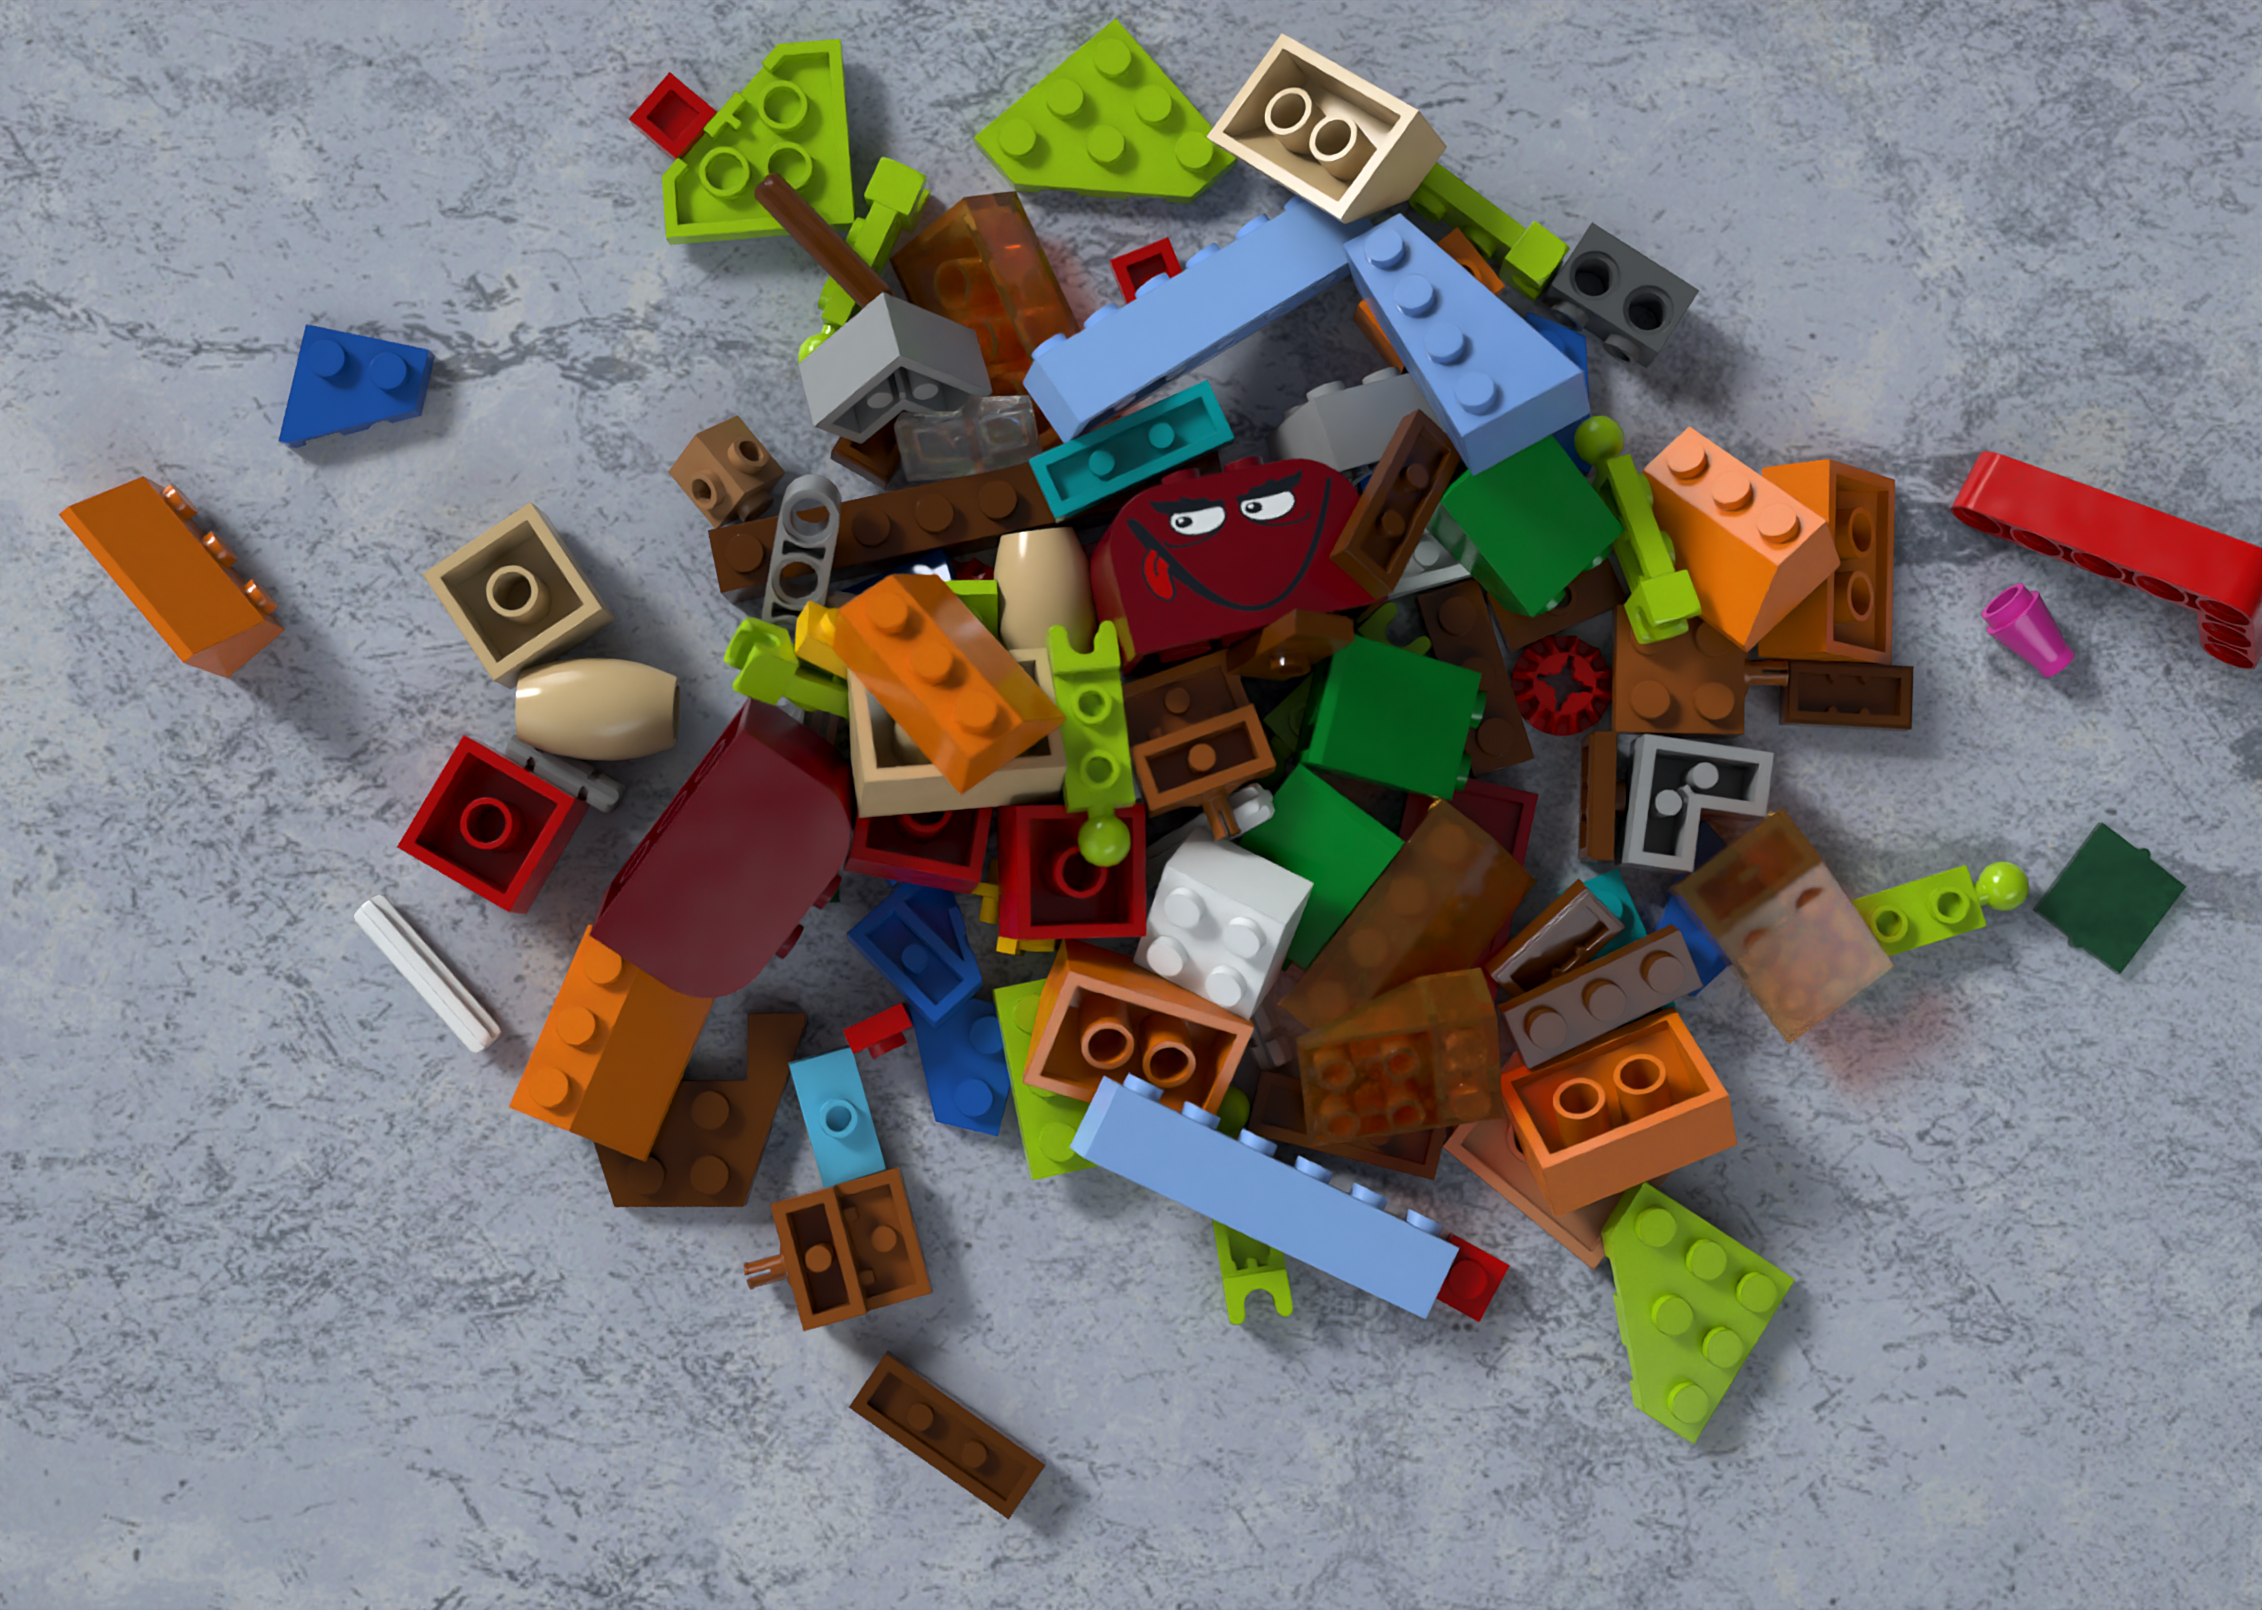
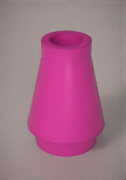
(2027, 628)

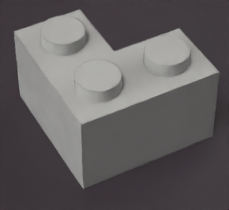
(891, 362)
(1348, 425)
(1673, 785)

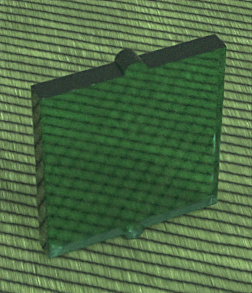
(2109, 898)

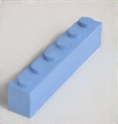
(1188, 318)
(1263, 1196)

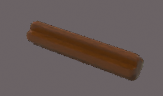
(820, 240)

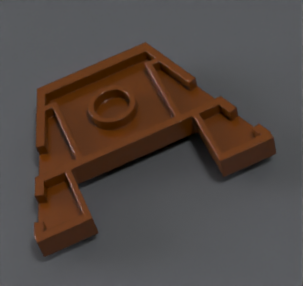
(712, 1129)

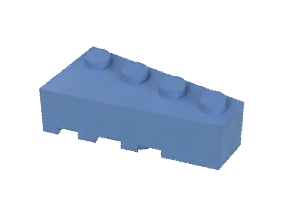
(1469, 353)

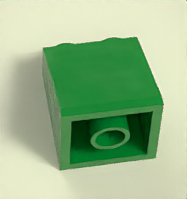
(1525, 526)
(1390, 719)
(1327, 843)

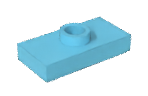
(837, 1116)

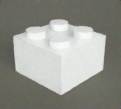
(1222, 922)

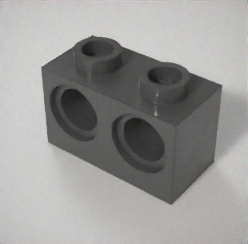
(1627, 282)

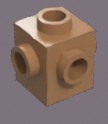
(727, 473)

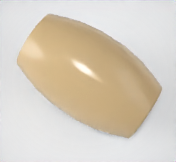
(1043, 585)
(598, 708)

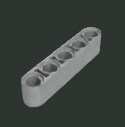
(801, 543)

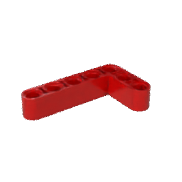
(2125, 544)

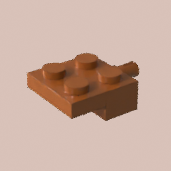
(1683, 683)
(1194, 739)
(846, 1249)

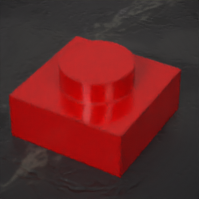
(672, 117)
(1143, 264)
(880, 1032)
(1471, 1279)

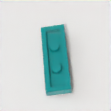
(1131, 451)

